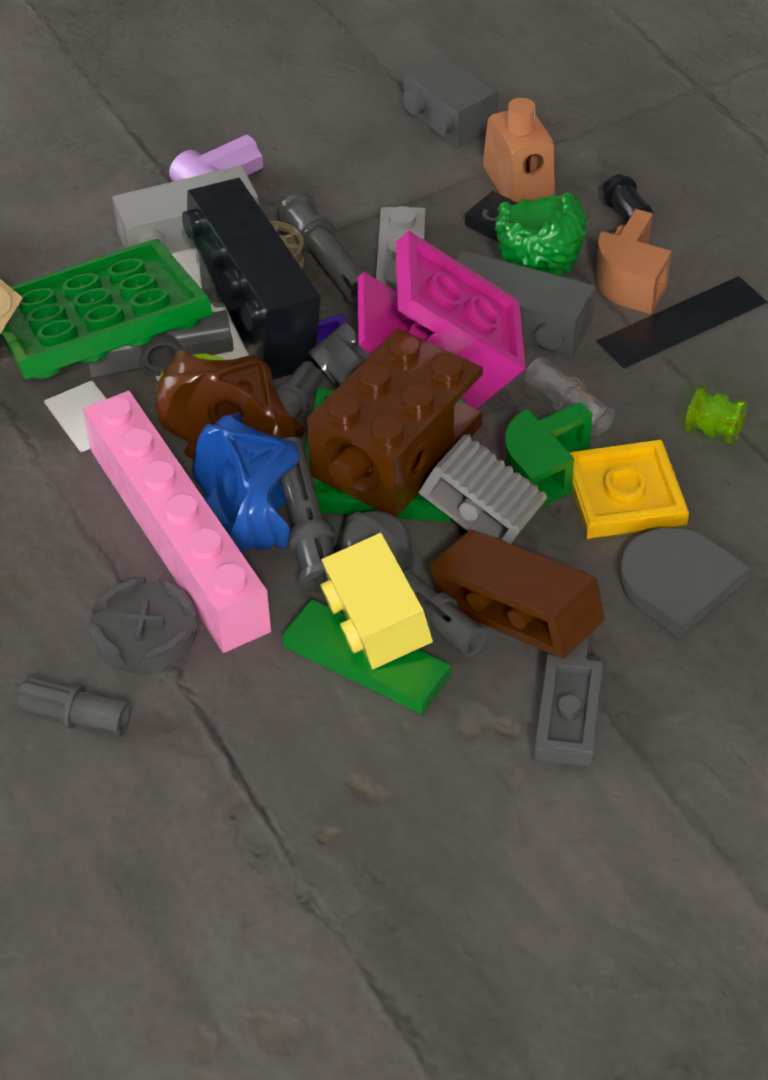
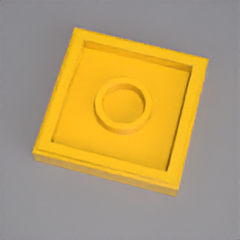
(626, 489)

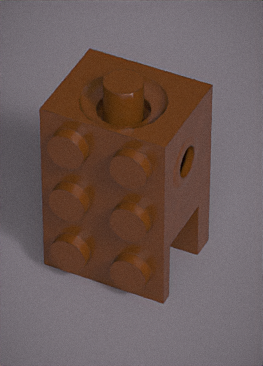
(393, 422)

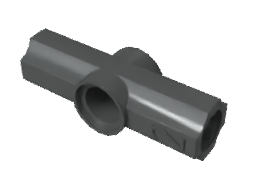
(209, 336)

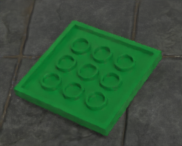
(101, 308)

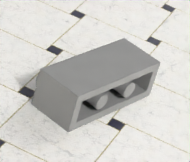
(159, 209)

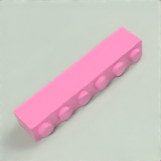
(178, 522)

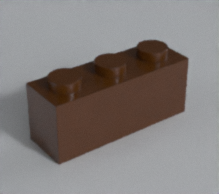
(520, 592)

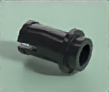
(622, 194)

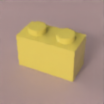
(376, 601)

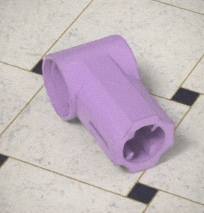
(235, 153)

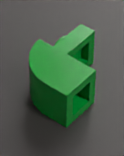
(542, 447)

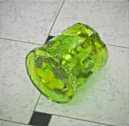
(715, 415)

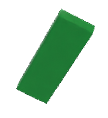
(408, 680)

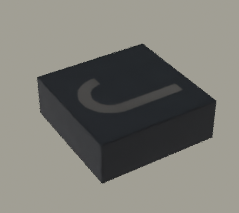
(484, 214)

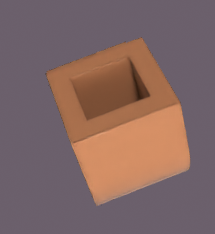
(630, 268)

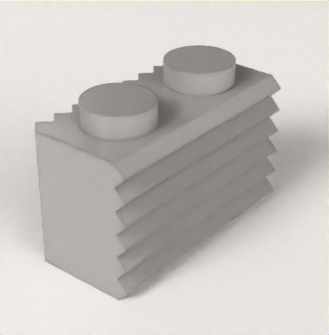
(482, 491)

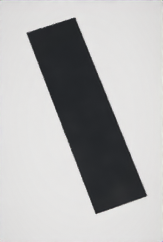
(681, 322)

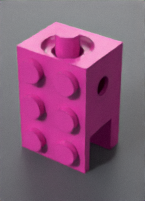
(447, 308)

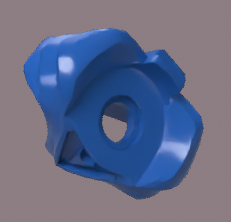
(242, 480)

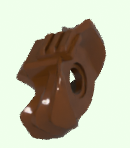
(204, 390)

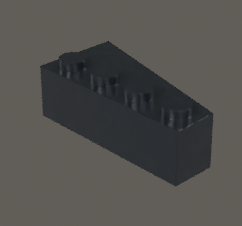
(254, 274)

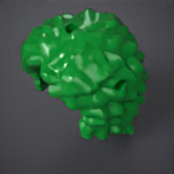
(542, 232)

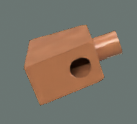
(519, 153)

